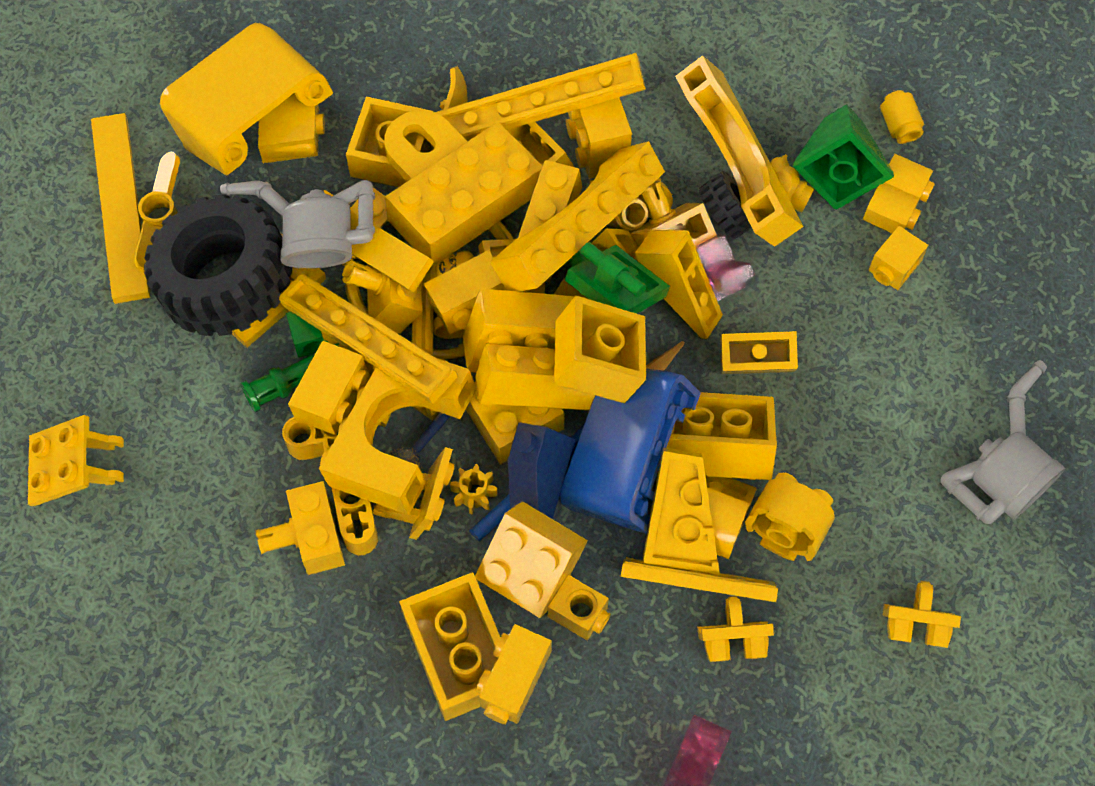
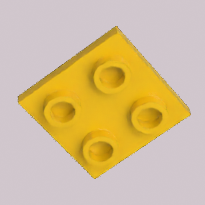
(59, 460)
(431, 505)

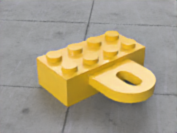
(457, 185)

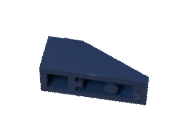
(538, 467)

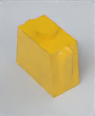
(290, 131)

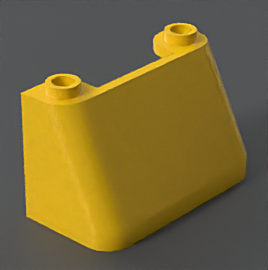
(234, 91)

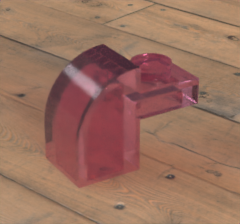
(721, 268)
(698, 754)

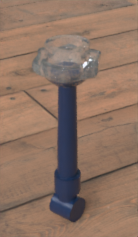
(411, 454)

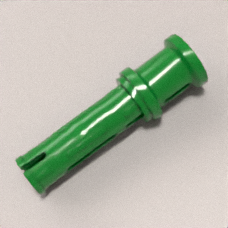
(275, 383)

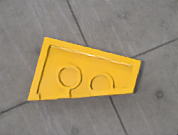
(680, 517)

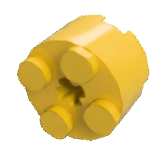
(791, 517)

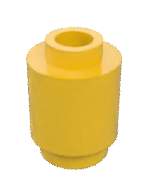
(902, 117)
(632, 216)

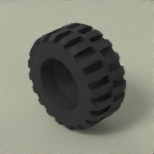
(197, 237)

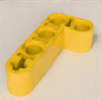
(346, 513)

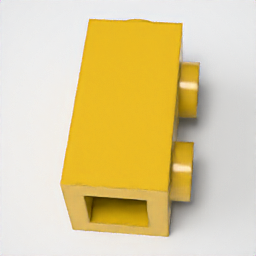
(515, 674)

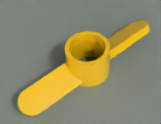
(157, 198)

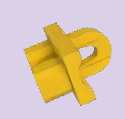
(939, 624)
(753, 633)

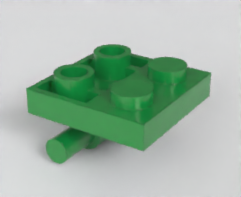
(616, 279)

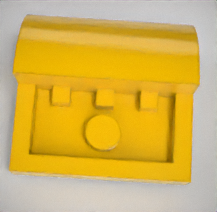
(728, 508)

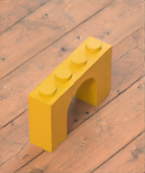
(373, 475)

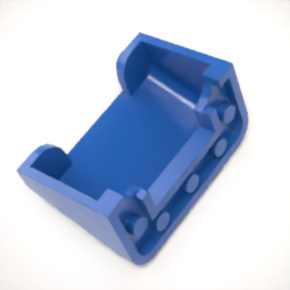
(623, 450)

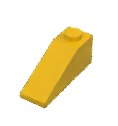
(676, 262)

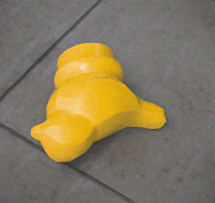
(796, 189)

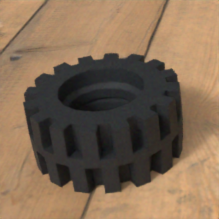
(724, 204)

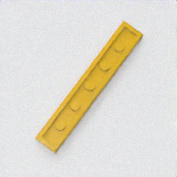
(548, 97)
(119, 206)
(369, 338)

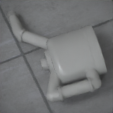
(317, 225)
(1009, 470)

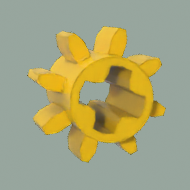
(469, 478)

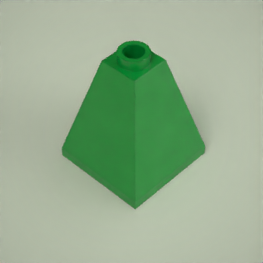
(842, 159)

